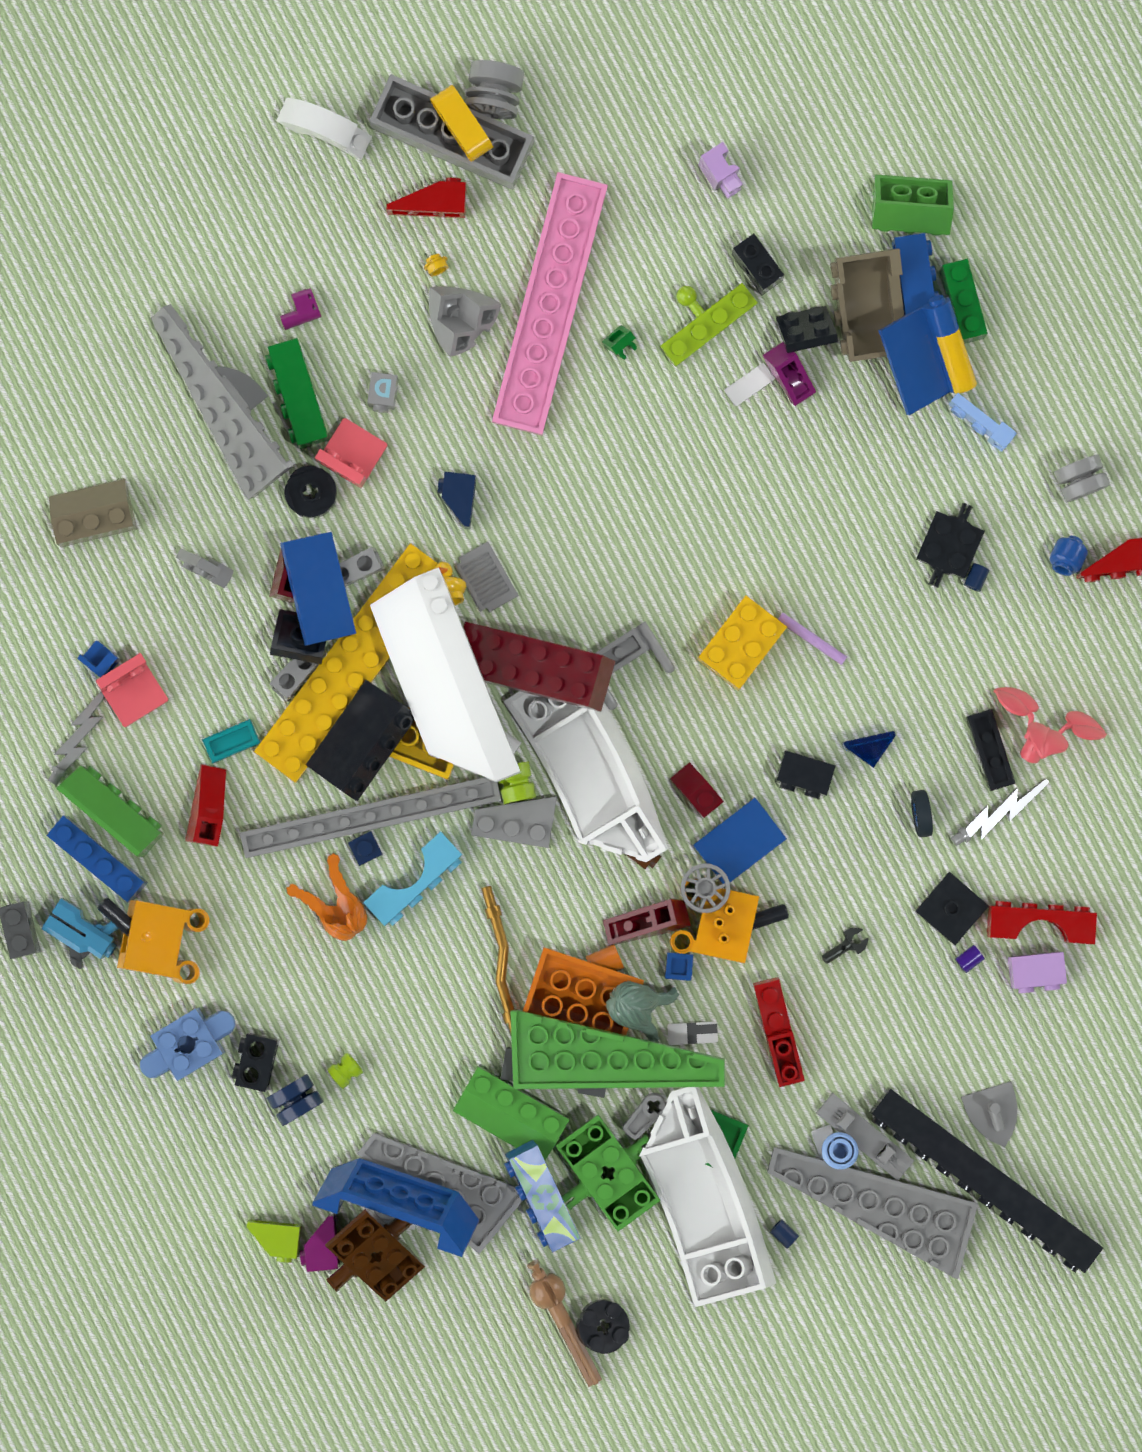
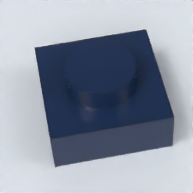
(365, 848)

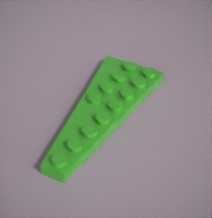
(572, 1056)

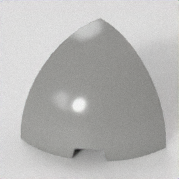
(460, 317)

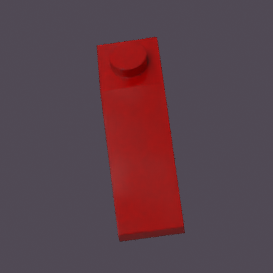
(436, 200)

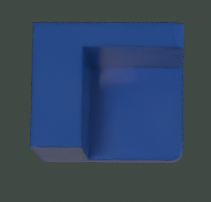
(99, 659)

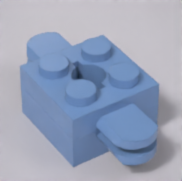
(187, 1044)

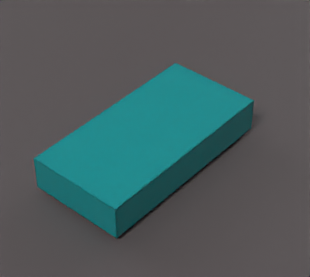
(231, 741)

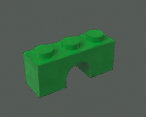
(961, 289)

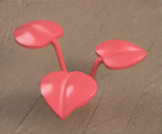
(1041, 739)

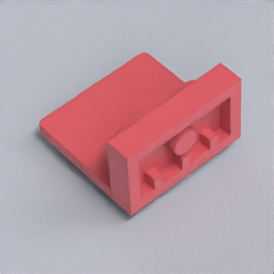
(352, 452)
(132, 690)

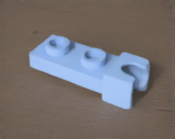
(998, 434)

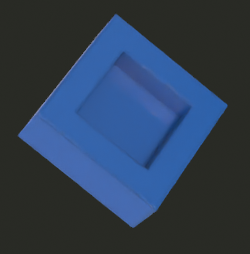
(679, 966)

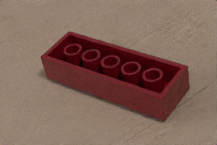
(540, 667)

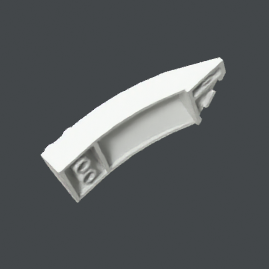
(592, 774)

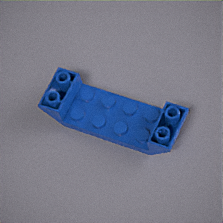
(401, 1198)

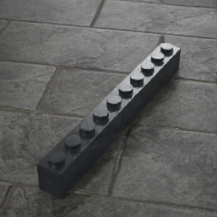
(985, 1179)

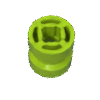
(345, 1070)

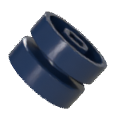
(294, 1100)

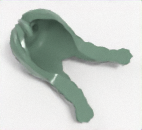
(632, 1006)

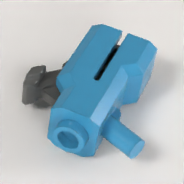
(79, 934)

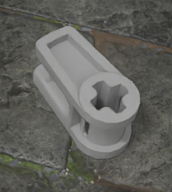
(642, 1118)

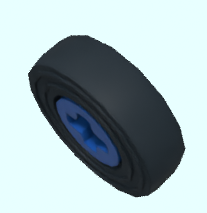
(922, 813)

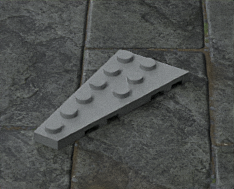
(487, 1197)

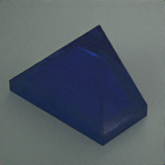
(869, 748)

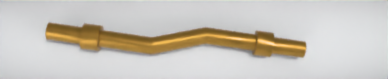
(493, 913)

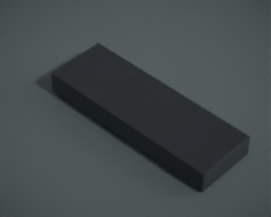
(990, 750)

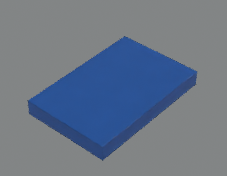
(740, 840)

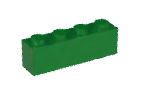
(298, 394)

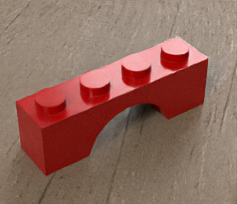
(1075, 925)

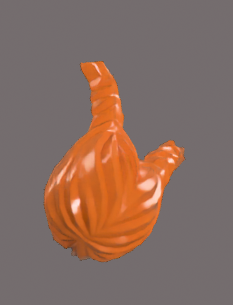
(341, 920)

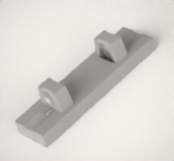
(867, 1137)

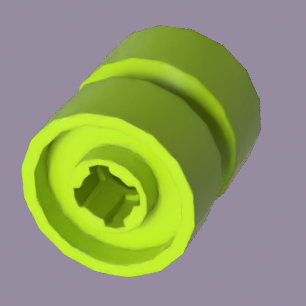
(518, 787)

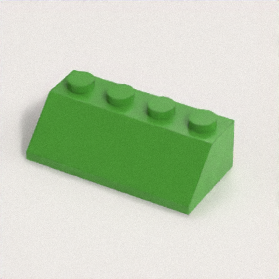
(111, 811)
(510, 1112)

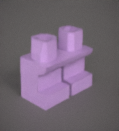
(719, 172)

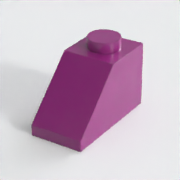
(315, 1253)

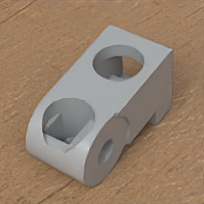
(361, 566)
(291, 678)

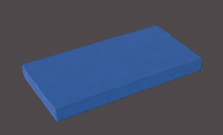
(318, 588)

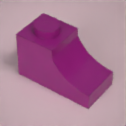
(789, 373)

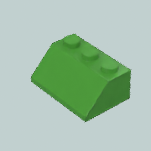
(912, 205)

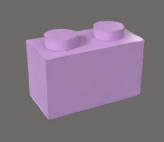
(1037, 971)

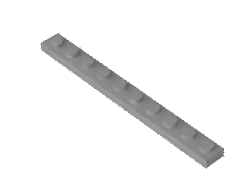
(369, 816)

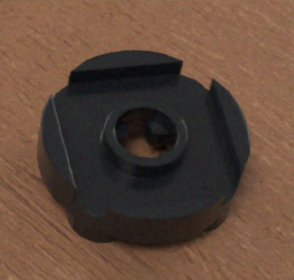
(297, 485)
(589, 1320)

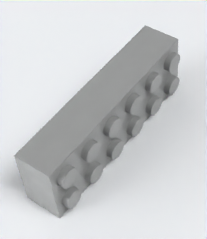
(409, 116)

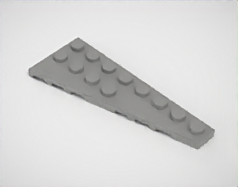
(239, 436)
(907, 1215)

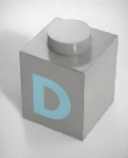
(382, 392)

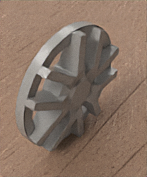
(705, 888)

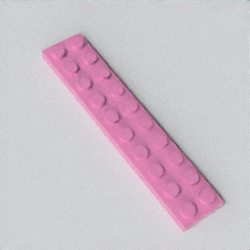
(549, 303)

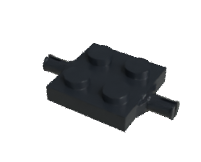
(950, 545)

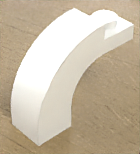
(324, 124)

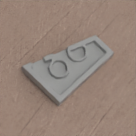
(517, 822)

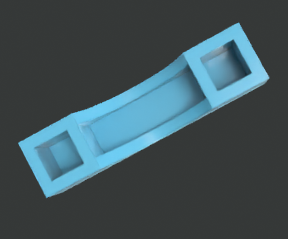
(438, 857)

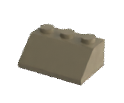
(91, 513)

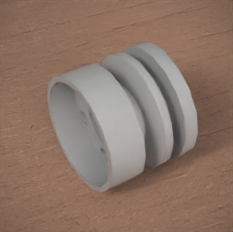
(494, 87)

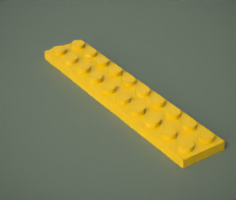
(337, 679)

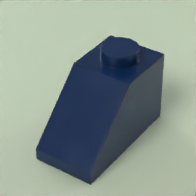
(458, 495)

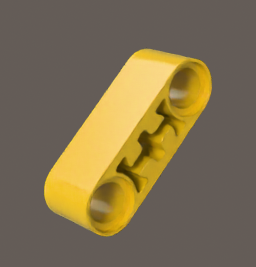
(461, 123)

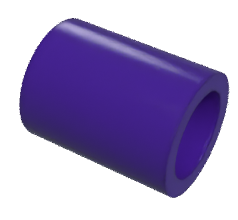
(969, 959)

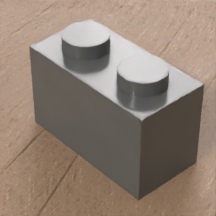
(19, 930)

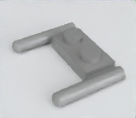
(631, 647)

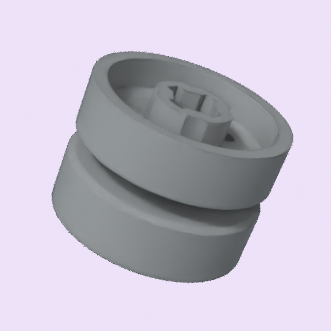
(1082, 478)

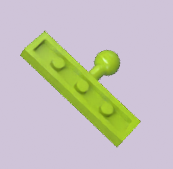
(708, 322)

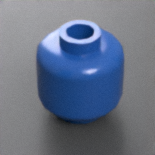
(1068, 555)

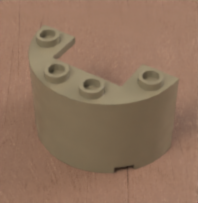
(867, 300)

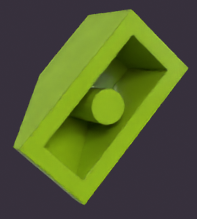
(277, 1238)

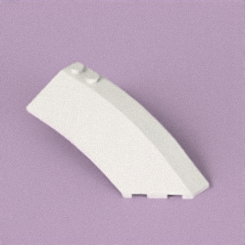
(443, 677)
(704, 1204)

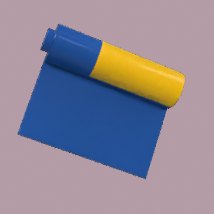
(927, 354)

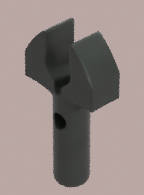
(845, 946)

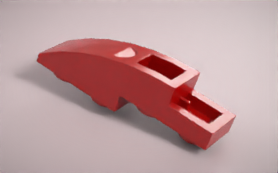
(778, 1032)

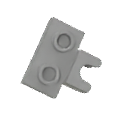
(210, 570)

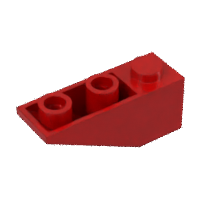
(1121, 560)
(207, 807)

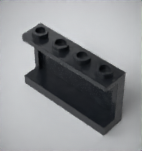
(361, 740)

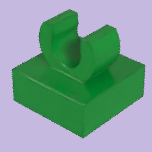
(618, 340)

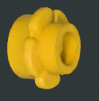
(436, 265)

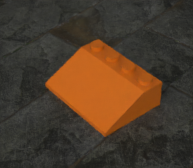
(574, 991)

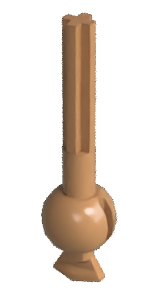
(548, 1293)

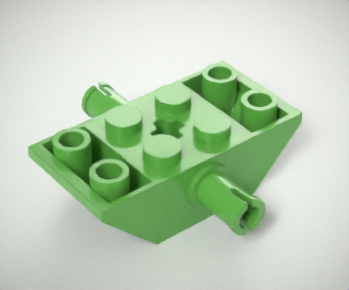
(619, 1197)

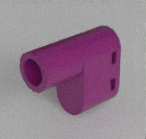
(304, 310)

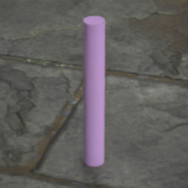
(812, 639)

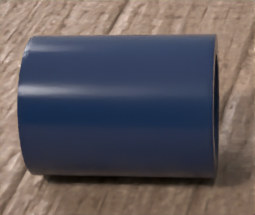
(976, 577)
(784, 1233)

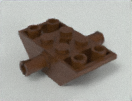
(374, 1254)

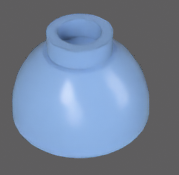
(839, 1150)

